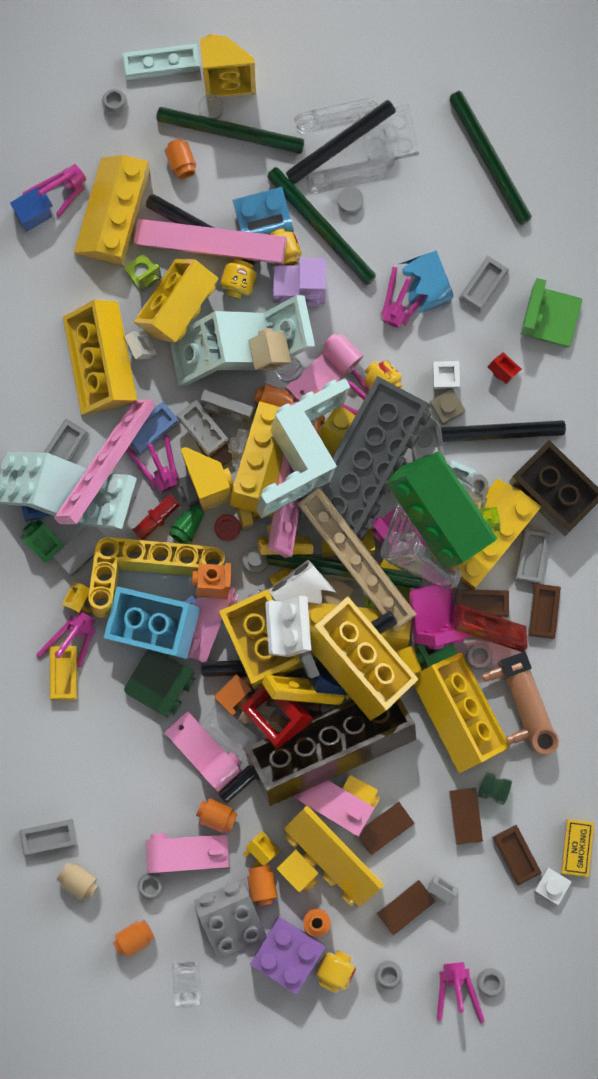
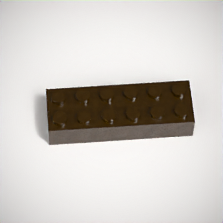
(328, 748)

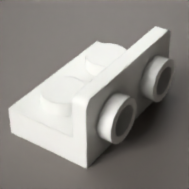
(288, 626)

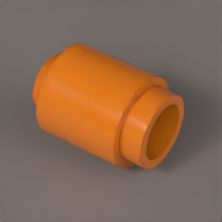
(180, 159)
(273, 395)
(216, 815)
(262, 885)
(316, 913)
(133, 938)

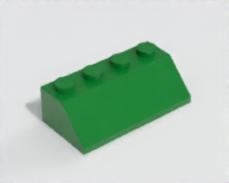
(441, 510)

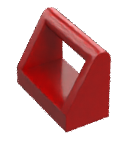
(299, 717)

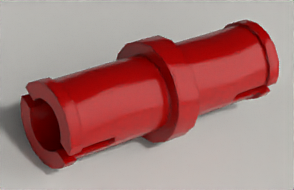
(156, 517)

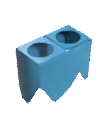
(429, 280)

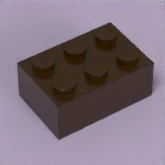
(557, 487)

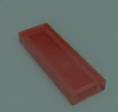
(490, 628)

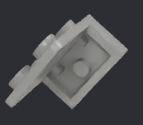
(233, 393)
(230, 919)

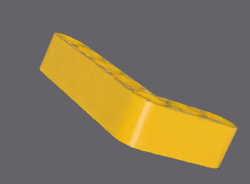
(145, 563)

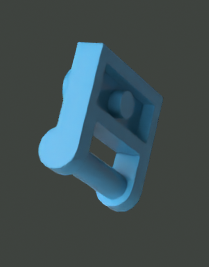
(262, 206)

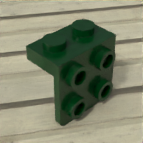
(160, 683)

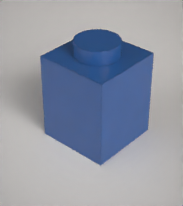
(32, 209)

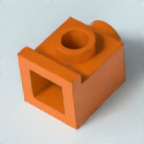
(212, 580)
(235, 694)

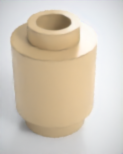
(77, 881)

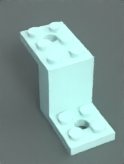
(223, 338)
(302, 446)
(47, 481)

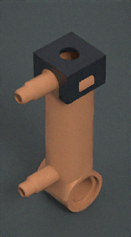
(528, 701)

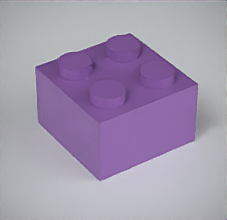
(287, 955)

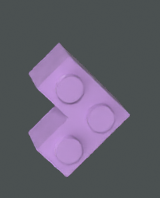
(304, 280)

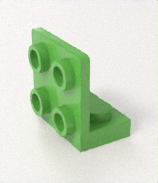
(551, 315)

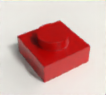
(504, 368)

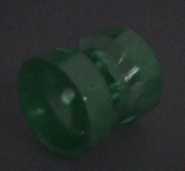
(495, 788)

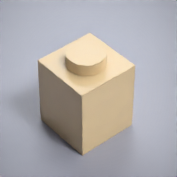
(269, 350)

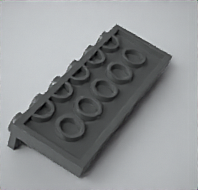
(374, 452)

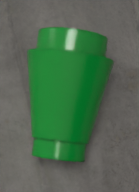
(186, 526)

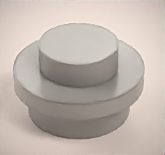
(114, 101)
(253, 560)
(150, 886)
(388, 974)

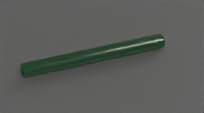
(230, 130)
(490, 157)
(322, 226)
(336, 568)

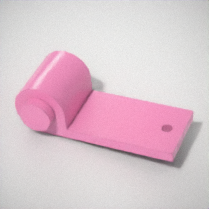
(334, 363)
(208, 624)
(203, 751)
(337, 806)
(186, 853)

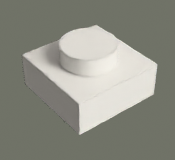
(140, 345)
(446, 375)
(552, 886)

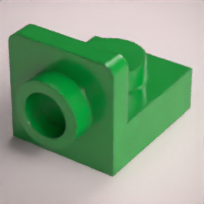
(41, 540)
(437, 654)

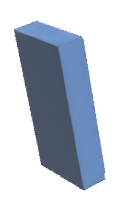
(155, 427)

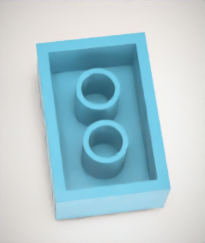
(152, 622)

